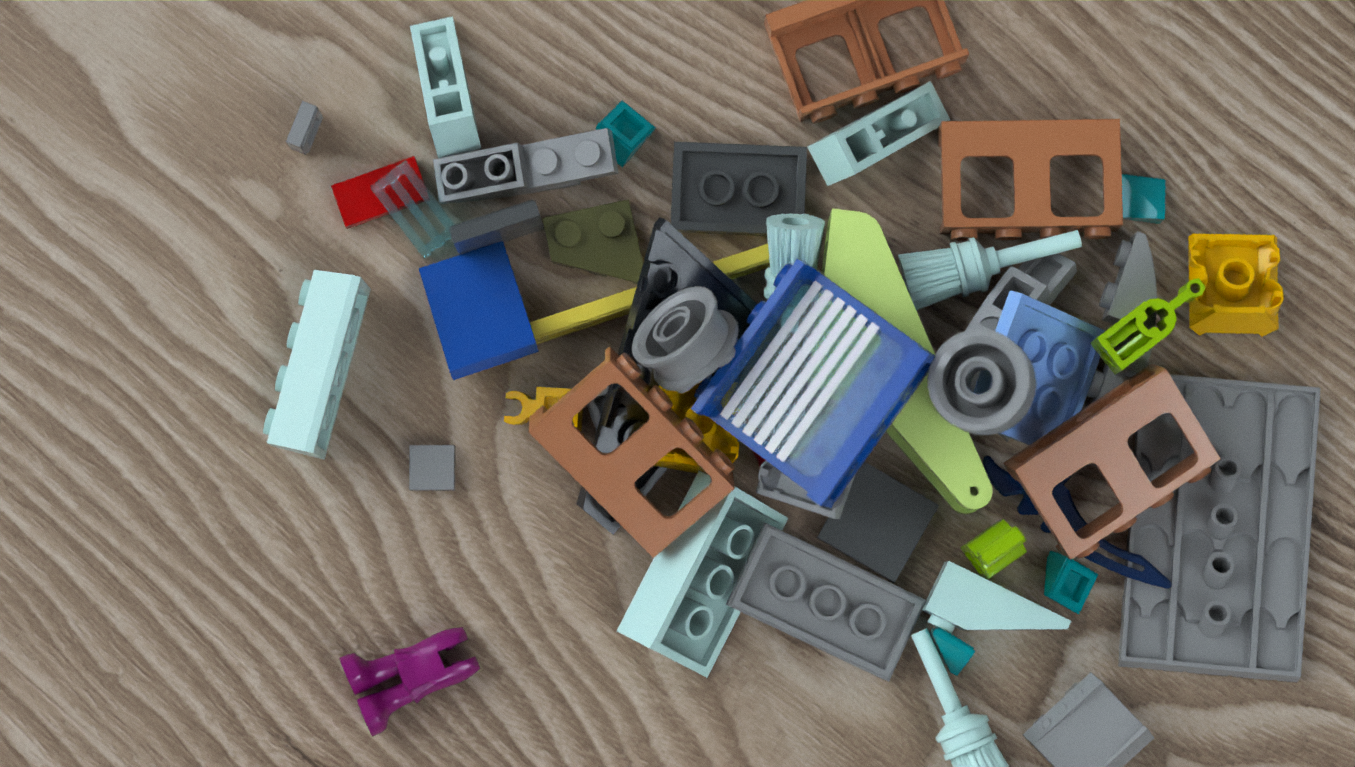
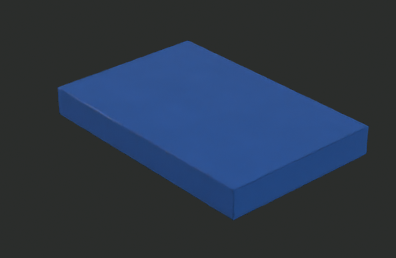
(478, 310)

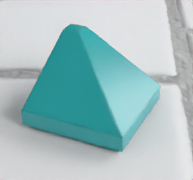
(628, 131)
(1143, 198)
(1067, 581)
(952, 650)

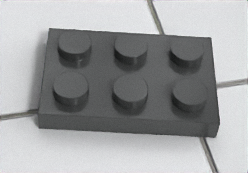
(735, 186)

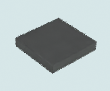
(497, 227)
(879, 522)

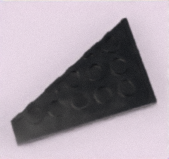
(668, 267)

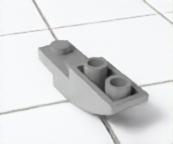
(525, 168)
(1036, 278)
(1132, 286)

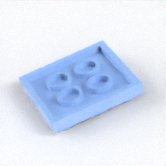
(1060, 358)

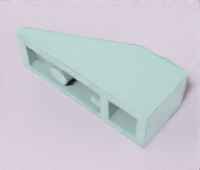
(445, 87)
(878, 134)
(975, 603)

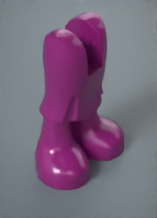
(418, 669)

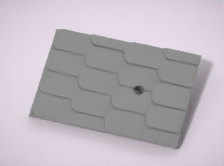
(1241, 519)

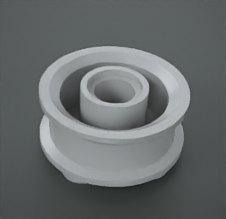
(685, 339)
(952, 375)

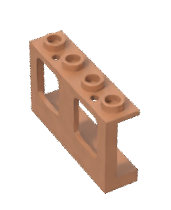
(858, 26)
(1030, 148)
(1101, 437)
(613, 475)

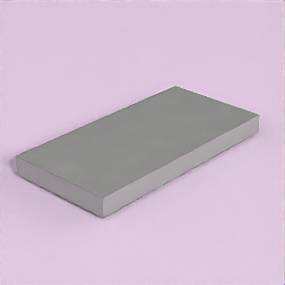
(826, 602)

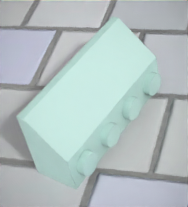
(318, 363)
(686, 588)

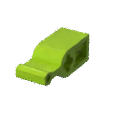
(1133, 324)
(995, 548)

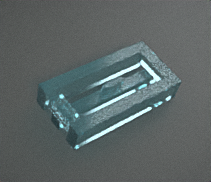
(438, 240)

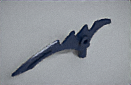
(1008, 486)

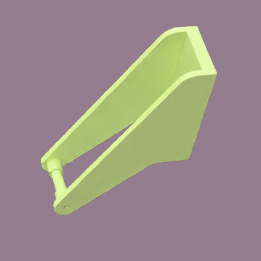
(863, 266)

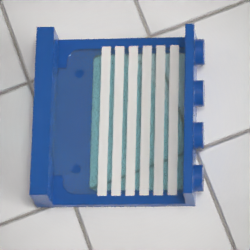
(814, 382)

